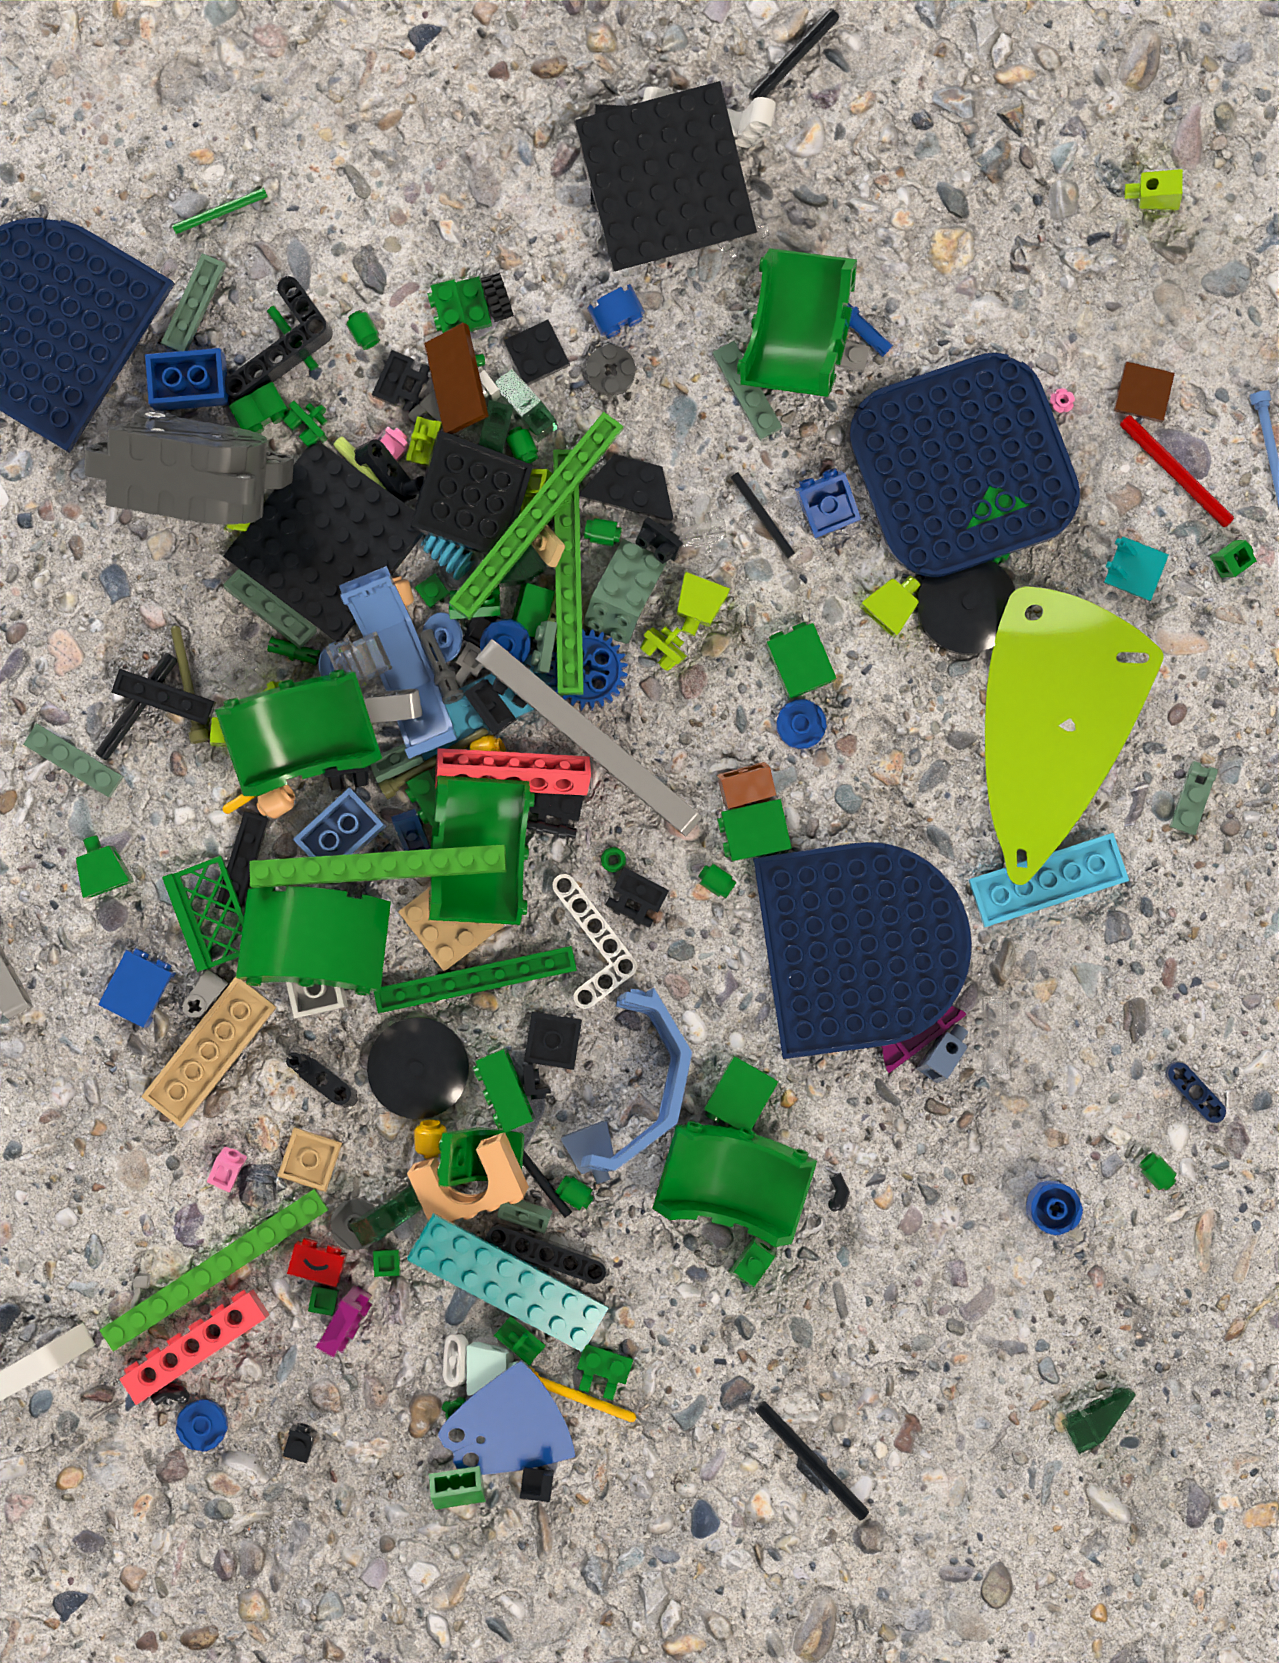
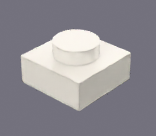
(489, 387)

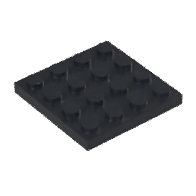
(469, 493)

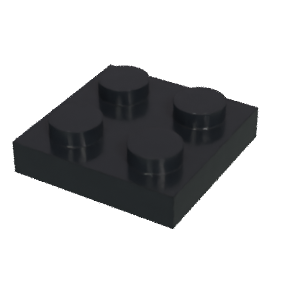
(536, 352)
(552, 1040)

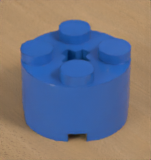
(616, 311)
(1054, 1221)

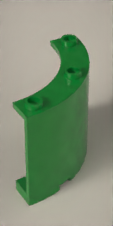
(799, 322)
(298, 731)
(473, 815)
(313, 938)
(735, 1181)

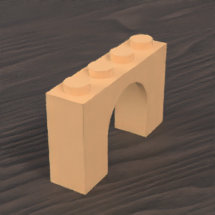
(504, 1176)

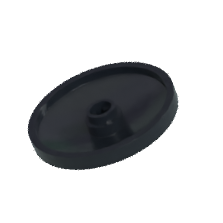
(964, 607)
(418, 1068)

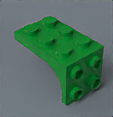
(460, 1159)

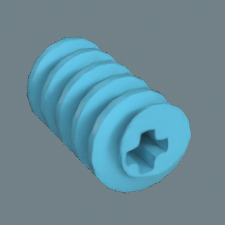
(448, 555)

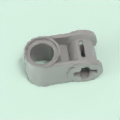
(207, 991)

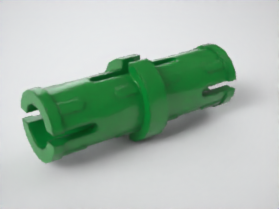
(293, 652)

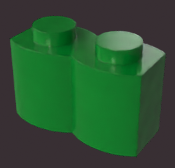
(259, 408)

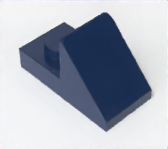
(411, 831)

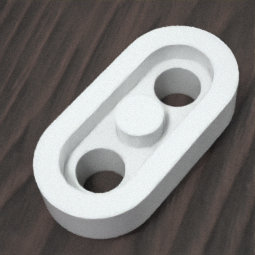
(455, 1360)

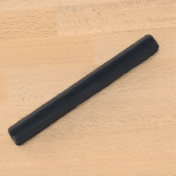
(798, 51)
(133, 710)

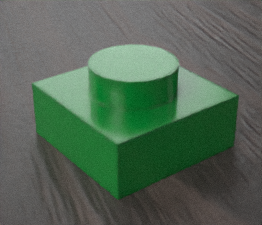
(432, 590)
(386, 1262)
(323, 1300)

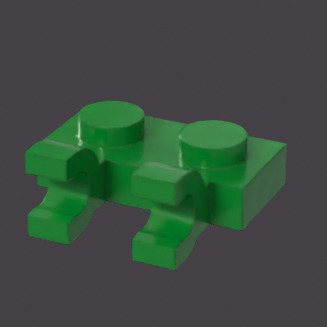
(604, 1364)

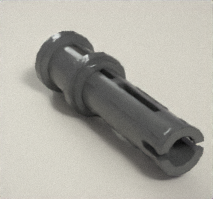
(444, 677)

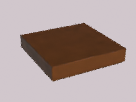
(1144, 392)

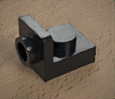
(477, 628)
(532, 1077)
(300, 1442)

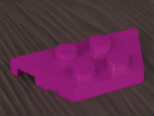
(898, 1053)

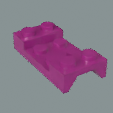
(345, 1321)

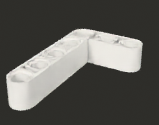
(747, 127)
(598, 939)
(44, 1360)

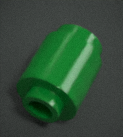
(363, 330)
(522, 445)
(602, 531)
(716, 880)
(1158, 1171)
(575, 1193)

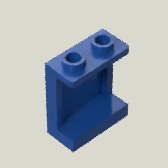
(136, 987)

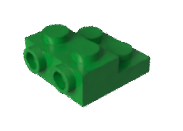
(459, 304)
(423, 791)

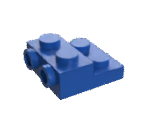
(827, 502)

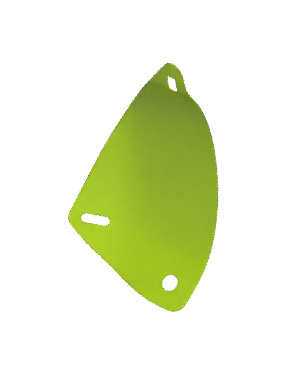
(1036, 681)

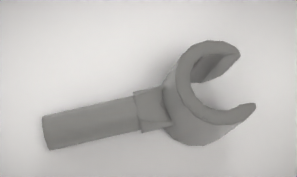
(141, 1281)

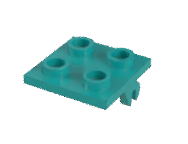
(1135, 568)

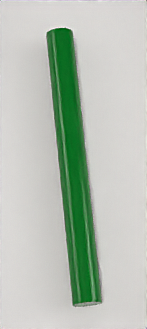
(219, 211)

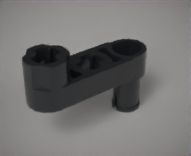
(379, 459)
(310, 1072)

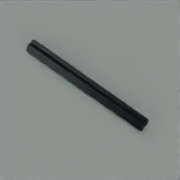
(815, 1464)

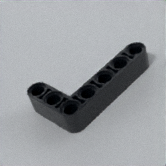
(285, 345)
(556, 1262)

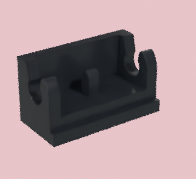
(490, 706)

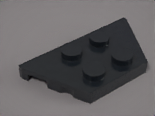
(631, 487)

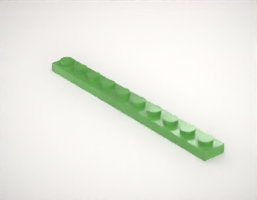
(535, 516)
(568, 592)
(378, 866)
(214, 1269)

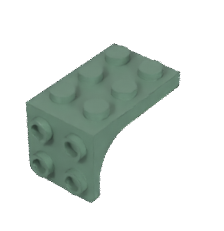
(623, 591)

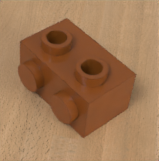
(747, 785)

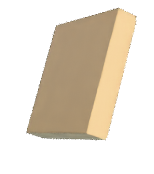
(310, 1159)

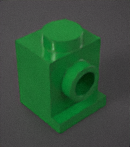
(1233, 558)

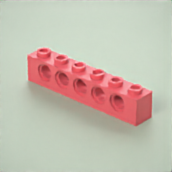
(544, 771)
(141, 1387)

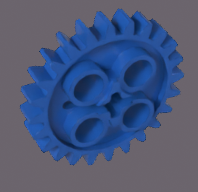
(592, 647)

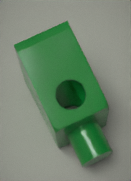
(101, 869)
(753, 1261)

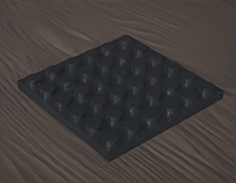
(665, 176)
(323, 534)

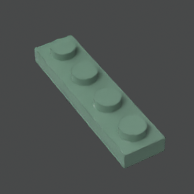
(193, 303)
(749, 397)
(270, 608)
(73, 760)

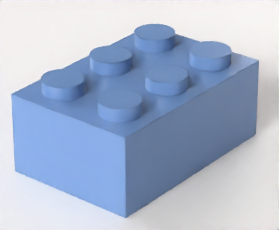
(341, 828)

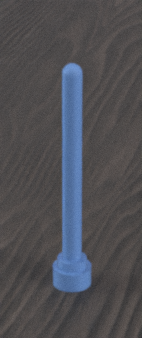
(1260, 401)

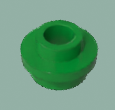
(605, 859)

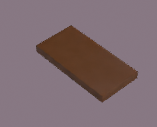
(456, 379)

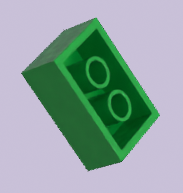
(504, 1090)

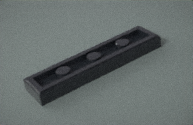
(163, 697)
(245, 849)

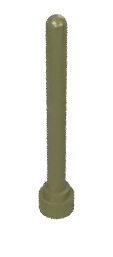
(197, 733)
(391, 786)

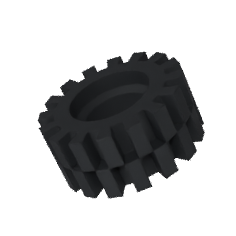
(497, 297)

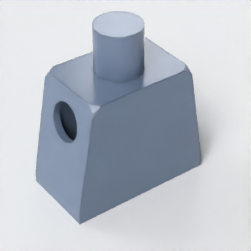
(937, 1062)
(590, 1141)

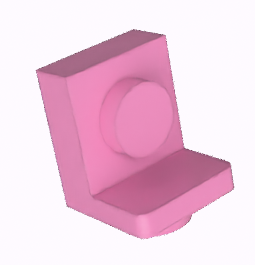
(395, 442)
(226, 1169)

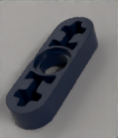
(1203, 1111)

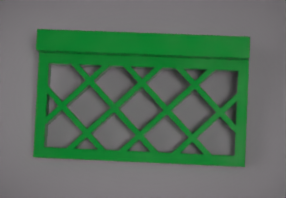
(187, 916)

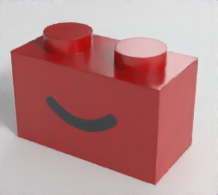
(317, 1262)

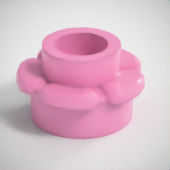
(1061, 407)

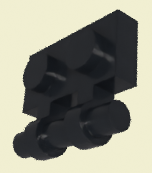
(393, 380)
(555, 805)
(641, 891)

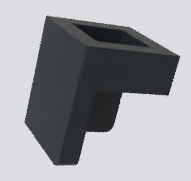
(536, 1484)

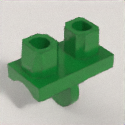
(298, 415)
(520, 1340)

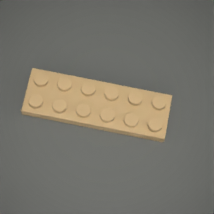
(209, 1052)

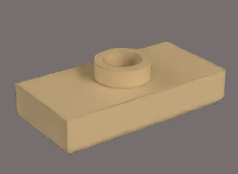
(548, 546)

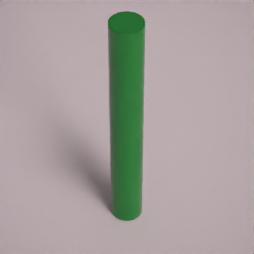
(285, 328)

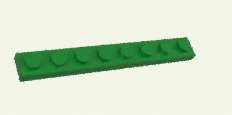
(475, 979)

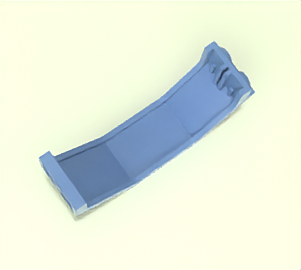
(380, 608)
(680, 1057)

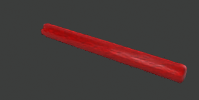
(1177, 471)

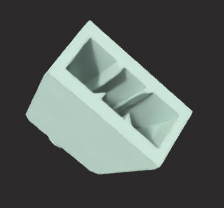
(485, 1364)

